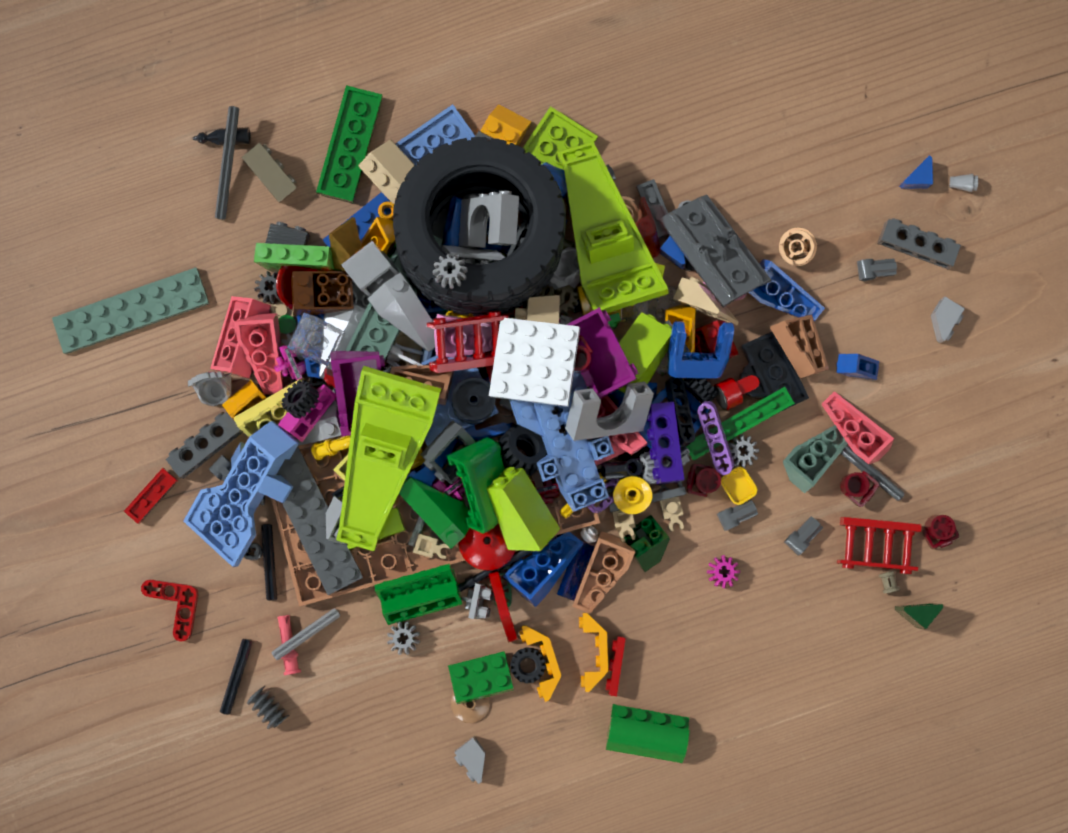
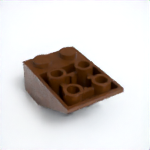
(321, 292)

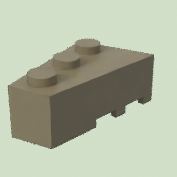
(269, 171)

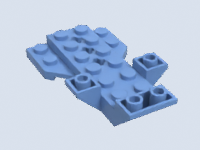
(567, 460)
(226, 512)

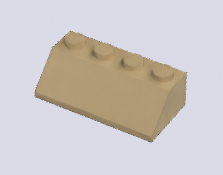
(387, 168)

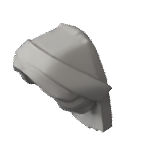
(567, 270)
(212, 387)

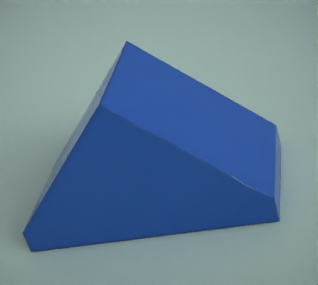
(921, 177)
(673, 253)

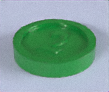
(287, 324)

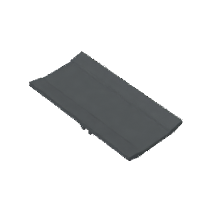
(714, 250)

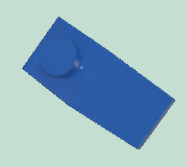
(857, 366)

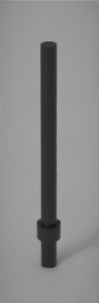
(471, 580)

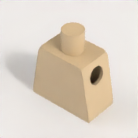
(540, 309)

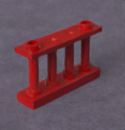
(461, 361)
(889, 529)

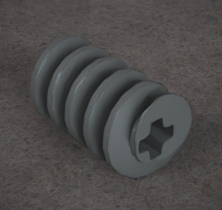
(266, 708)

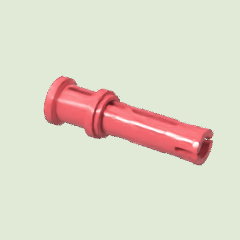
(289, 659)

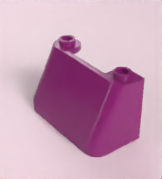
(609, 364)
(346, 374)

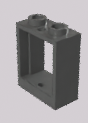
(439, 444)

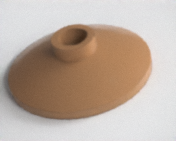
(472, 714)

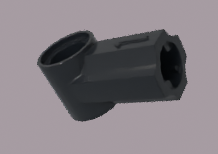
(619, 469)

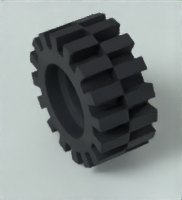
(700, 389)
(300, 399)
(528, 653)

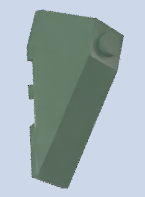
(812, 458)

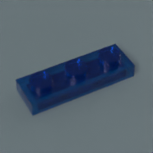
(575, 572)

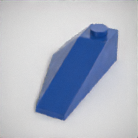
(540, 571)

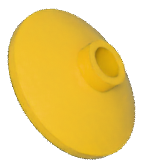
(636, 503)

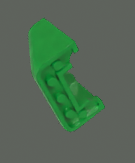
(478, 468)

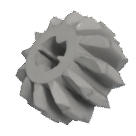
(457, 274)
(748, 449)
(647, 467)
(401, 645)

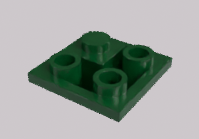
(649, 543)

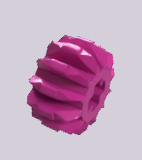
(727, 566)

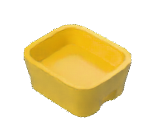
(739, 486)

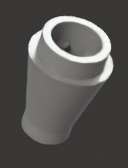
(964, 182)

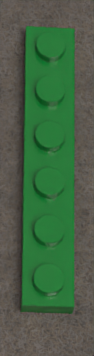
(744, 420)

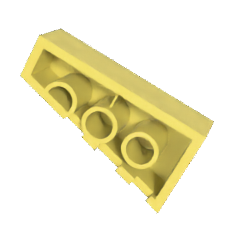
(263, 413)

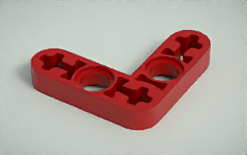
(179, 597)
(502, 607)

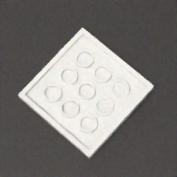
(534, 361)

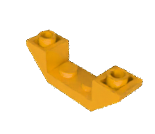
(591, 678)
(546, 686)

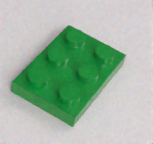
(480, 677)

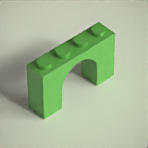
(277, 255)

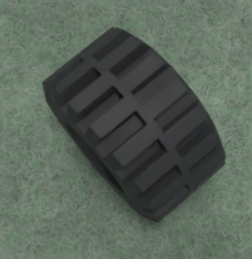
(529, 442)

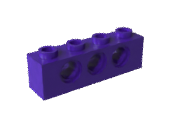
(672, 452)

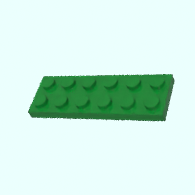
(349, 144)

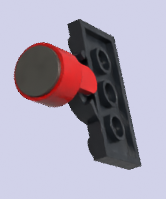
(765, 374)

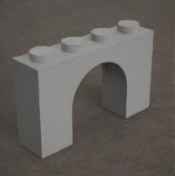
(503, 215)
(628, 418)

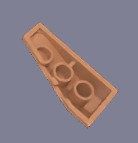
(607, 565)

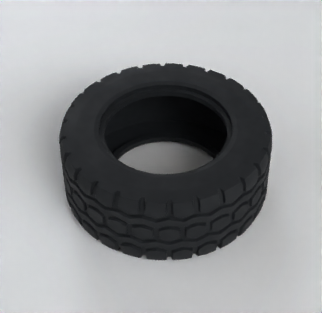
(486, 168)

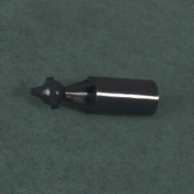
(243, 136)

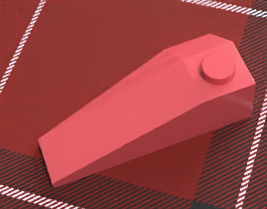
(860, 432)

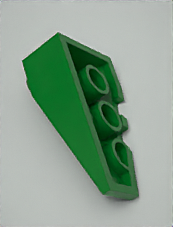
(438, 510)

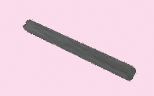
(227, 162)

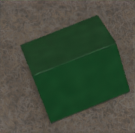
(921, 614)

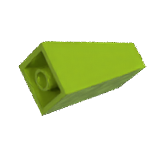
(645, 346)
(521, 511)

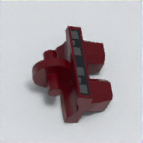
(549, 491)

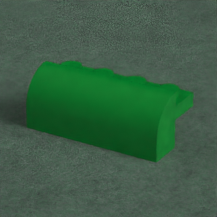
(419, 594)
(648, 733)

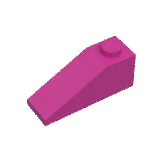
(302, 426)

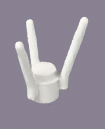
(396, 354)

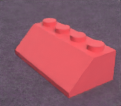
(229, 354)

